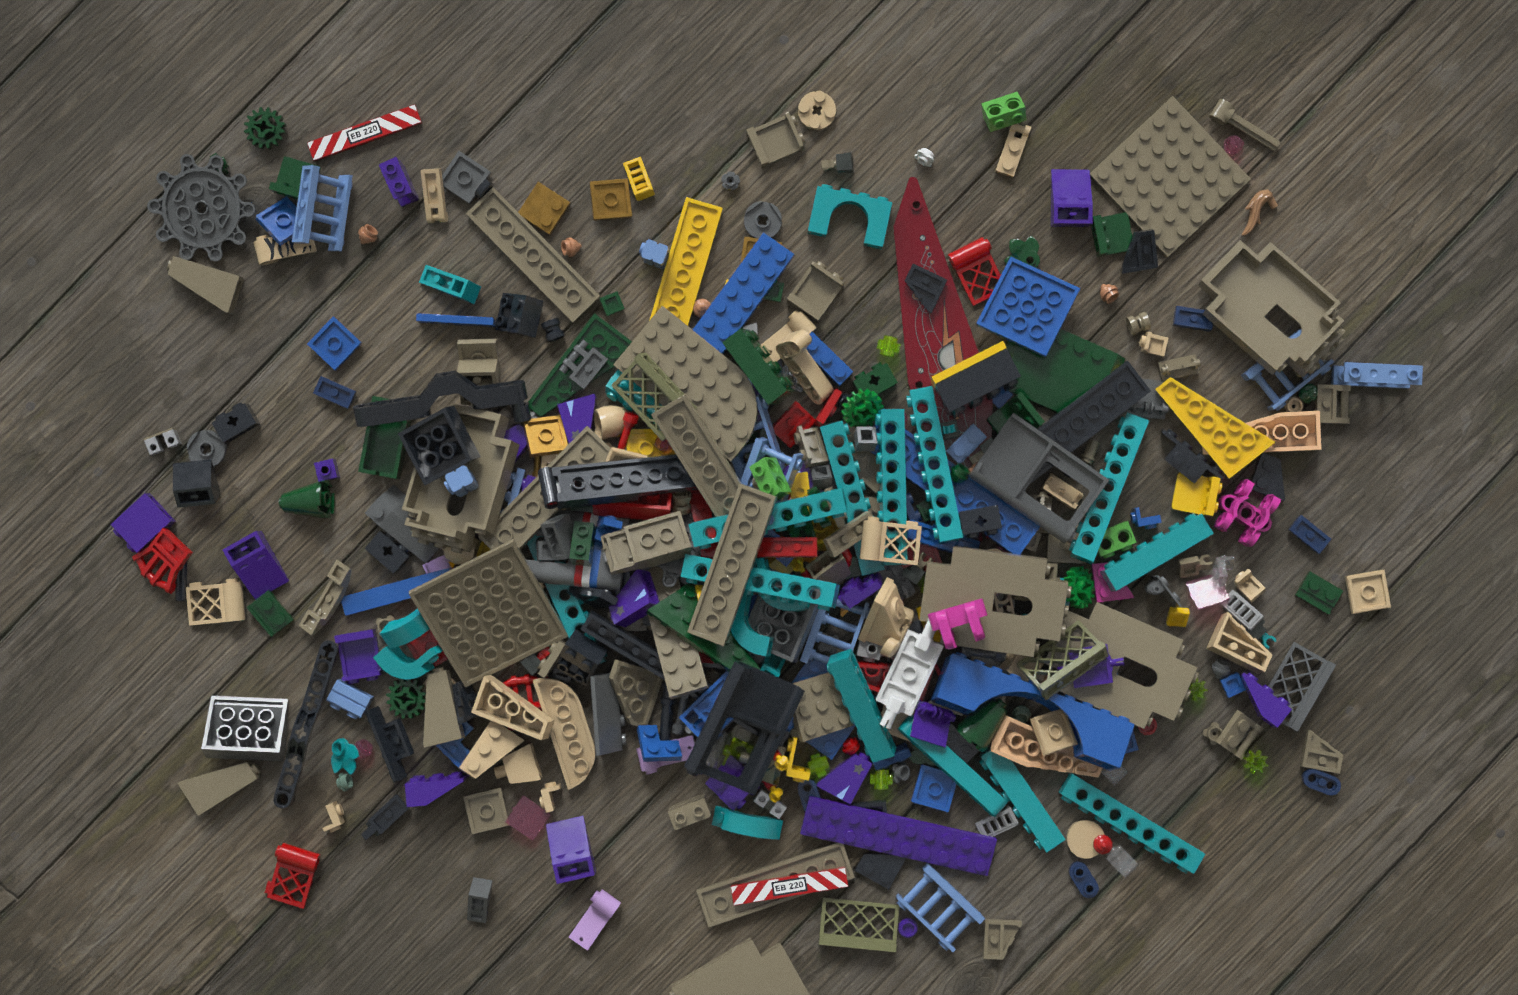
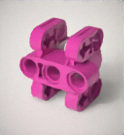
(1252, 529)
(957, 616)

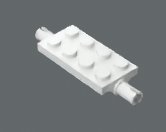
(908, 674)

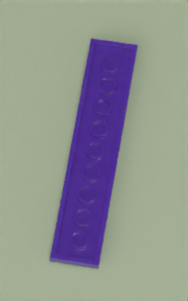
(898, 835)

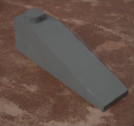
(389, 515)

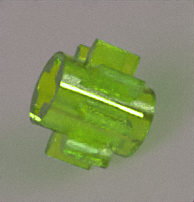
(888, 346)
(1199, 693)
(1261, 762)
(818, 765)
(881, 779)

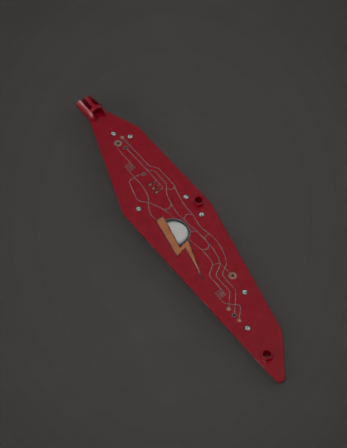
(939, 338)

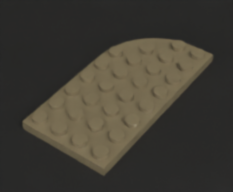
(702, 373)

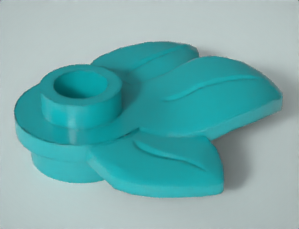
(344, 756)

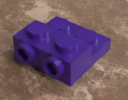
(856, 590)
(728, 794)

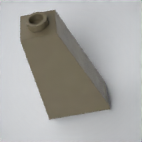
(212, 284)
(440, 710)
(216, 786)

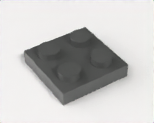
(464, 177)

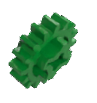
(862, 408)
(1081, 587)

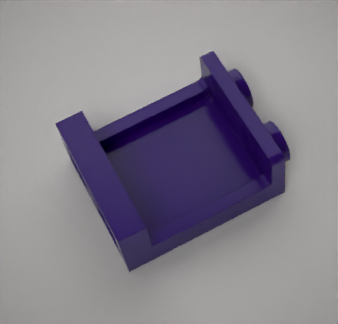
(398, 181)
(142, 522)
(357, 655)

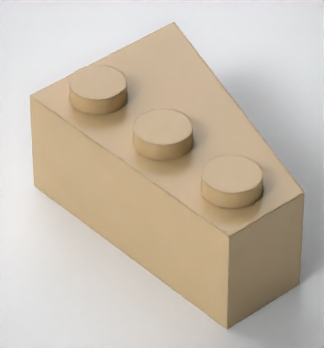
(489, 748)

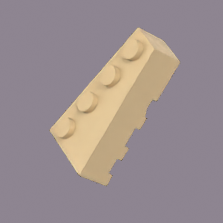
(508, 708)

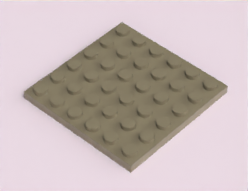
(1169, 176)
(488, 613)

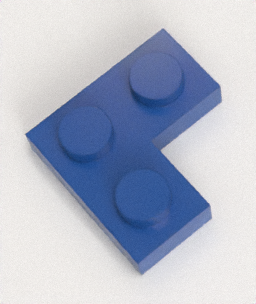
(456, 750)
(655, 750)

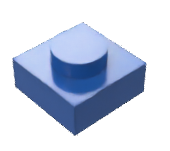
(1232, 684)

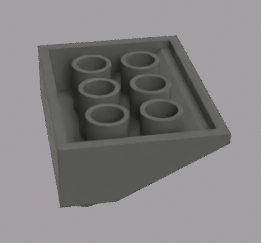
(786, 627)
(606, 716)
(246, 728)

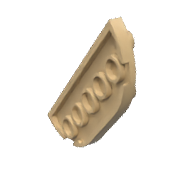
(570, 729)

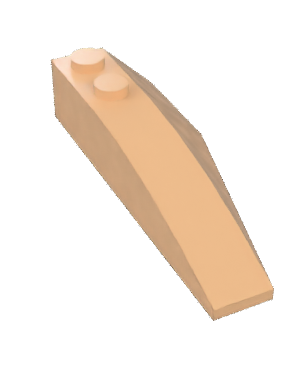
(1290, 431)
(1019, 743)

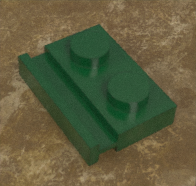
(1318, 592)
(270, 613)

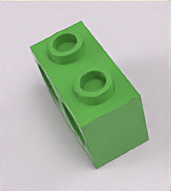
(1004, 111)
(770, 477)
(1114, 544)

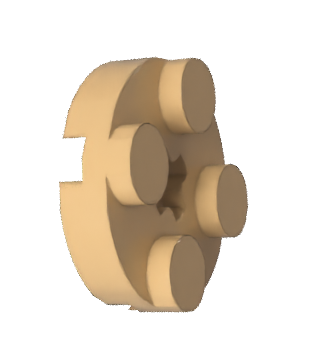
(821, 100)

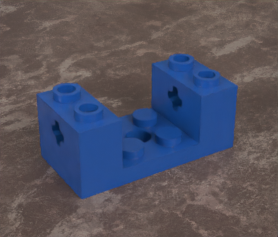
(698, 712)

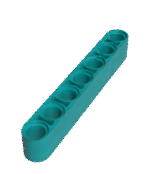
(958, 771)

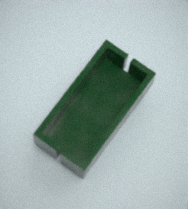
(759, 366)
(383, 448)

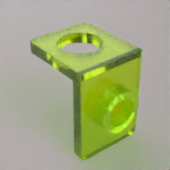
(731, 749)

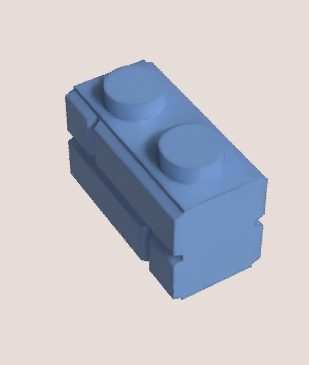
(654, 253)
(966, 444)
(460, 481)
(350, 699)

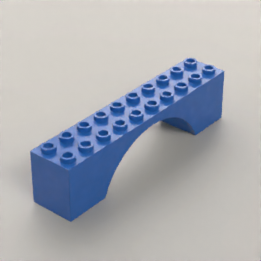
(968, 684)

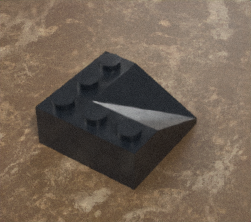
(439, 444)

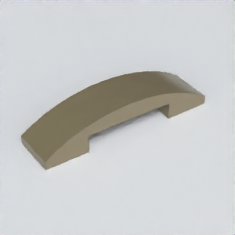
(329, 600)

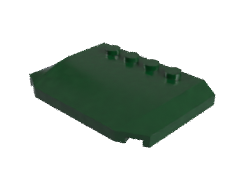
(1065, 373)

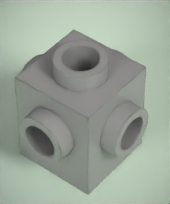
(870, 656)

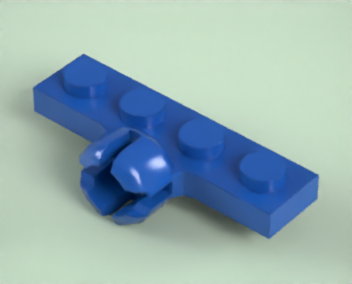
(927, 537)

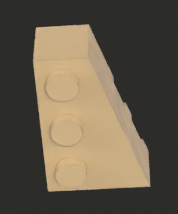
(1238, 646)

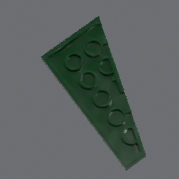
(558, 386)
(677, 612)

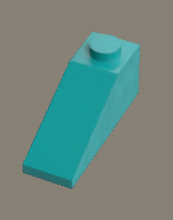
(450, 284)

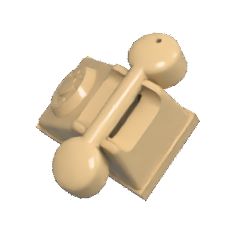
(887, 620)

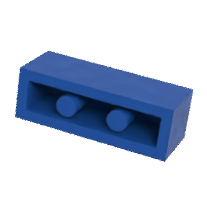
(828, 361)

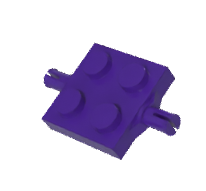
(1098, 674)

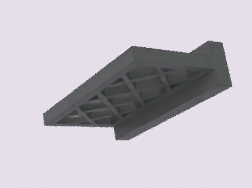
(1313, 690)

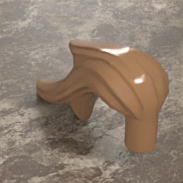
(1255, 207)

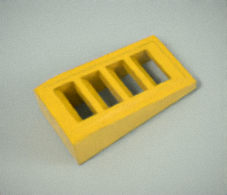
(644, 189)

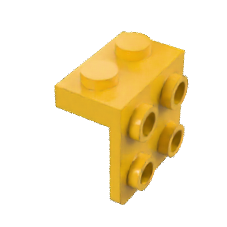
(1197, 497)
(797, 772)

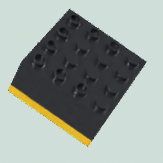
(976, 379)

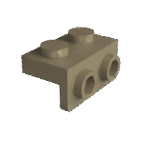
(811, 446)

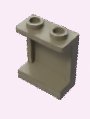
(776, 139)
(816, 291)
(689, 811)

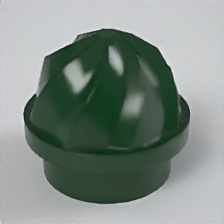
(1308, 393)
(959, 473)

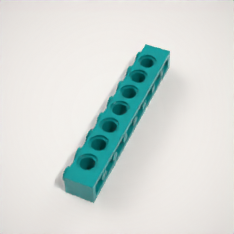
(926, 396)
(1137, 427)
(829, 432)
(898, 477)
(835, 497)
(827, 599)
(563, 606)
(1192, 855)

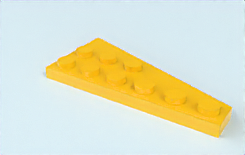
(1221, 434)

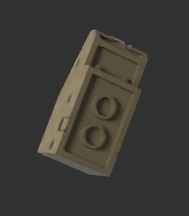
(646, 544)

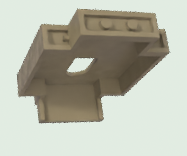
(1246, 290)
(482, 505)
(979, 575)
(1141, 644)
(744, 973)

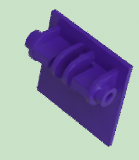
(931, 723)

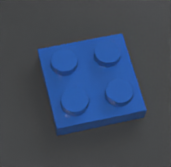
(279, 220)
(334, 343)
(933, 788)

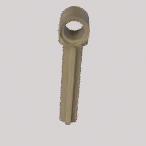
(1224, 113)

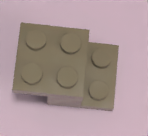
(478, 362)

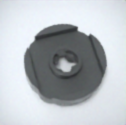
(765, 210)
(206, 438)

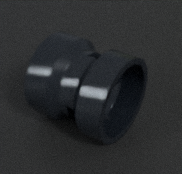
(552, 330)

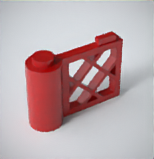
(969, 257)
(296, 860)

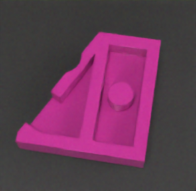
(1102, 591)

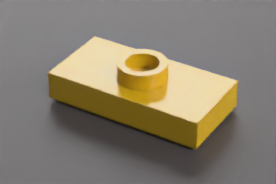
(800, 486)

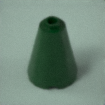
(310, 500)
(983, 723)

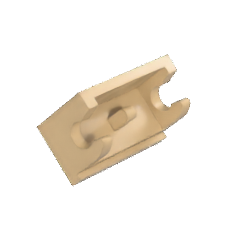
(1062, 491)

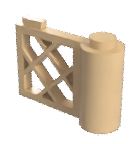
(874, 541)
(230, 600)

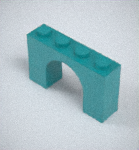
(875, 209)

